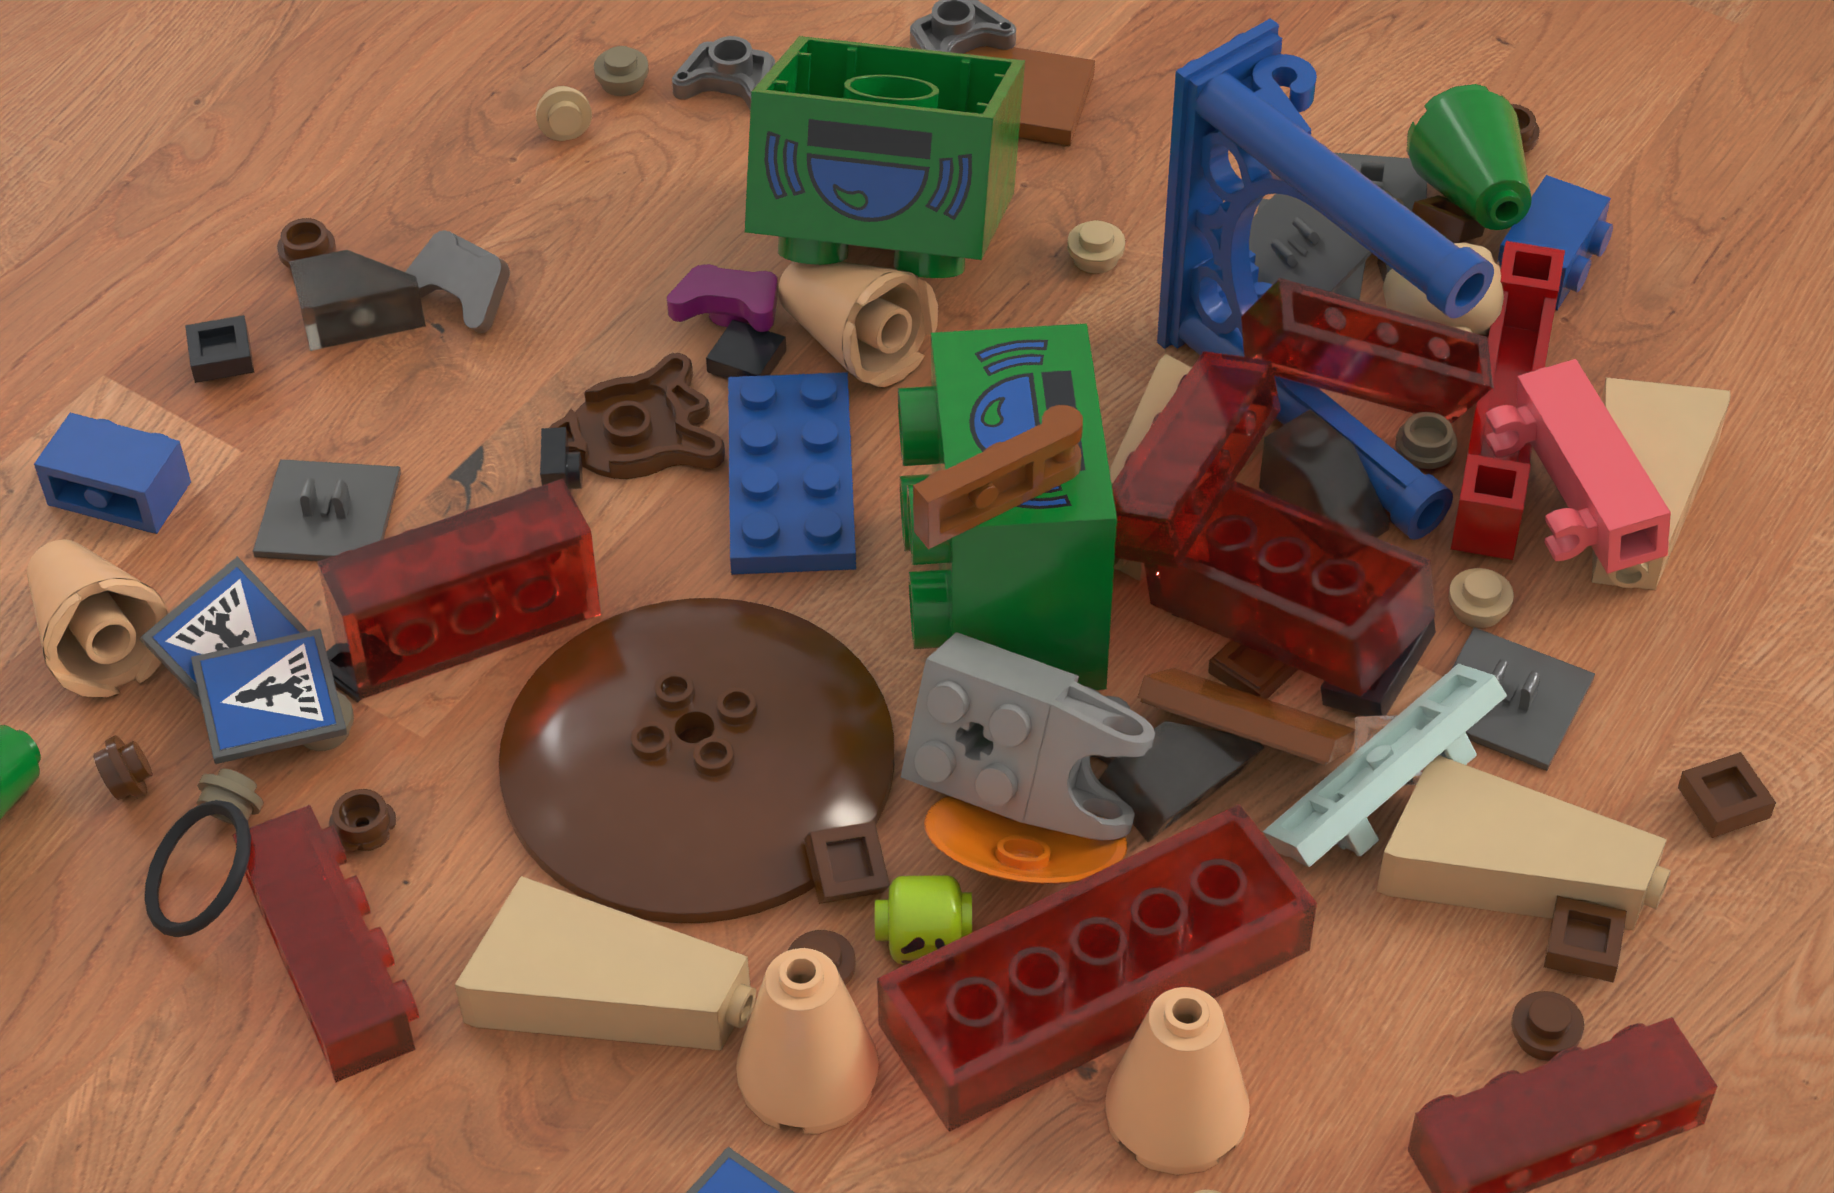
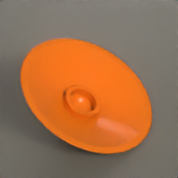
(1016, 849)

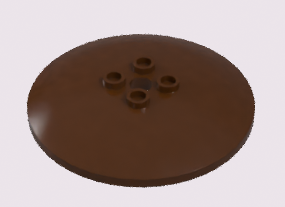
(708, 825)

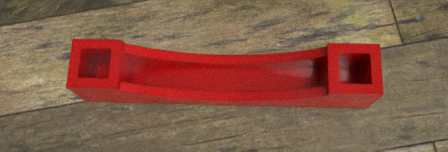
(1518, 344)

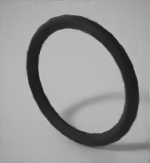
(230, 886)

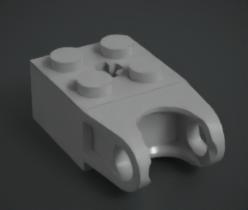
(1020, 739)

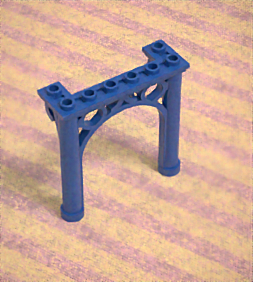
(1211, 276)

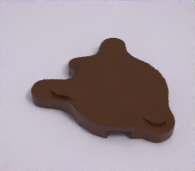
(643, 423)

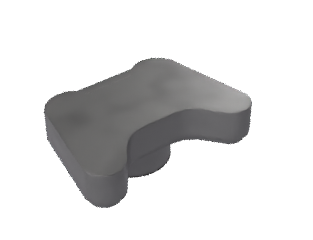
(961, 27)
(723, 67)
(464, 271)

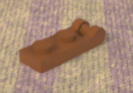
(999, 477)

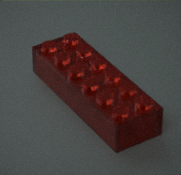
(1089, 962)

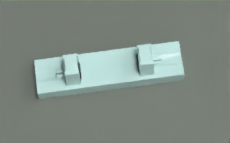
(1345, 798)

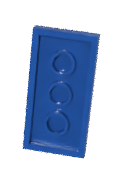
(790, 474)

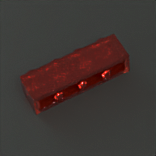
(1367, 350)
(1192, 456)
(326, 944)
(1563, 1114)

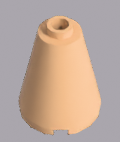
(863, 315)
(91, 619)
(806, 1047)
(1179, 1087)

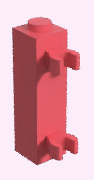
(1591, 465)

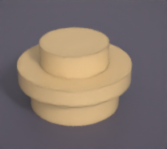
(563, 113)
(1096, 246)
(1480, 597)

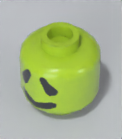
(922, 915)

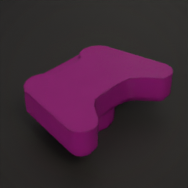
(726, 296)

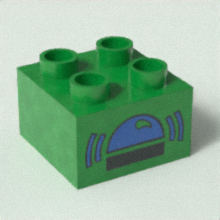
(883, 153)
(1045, 568)

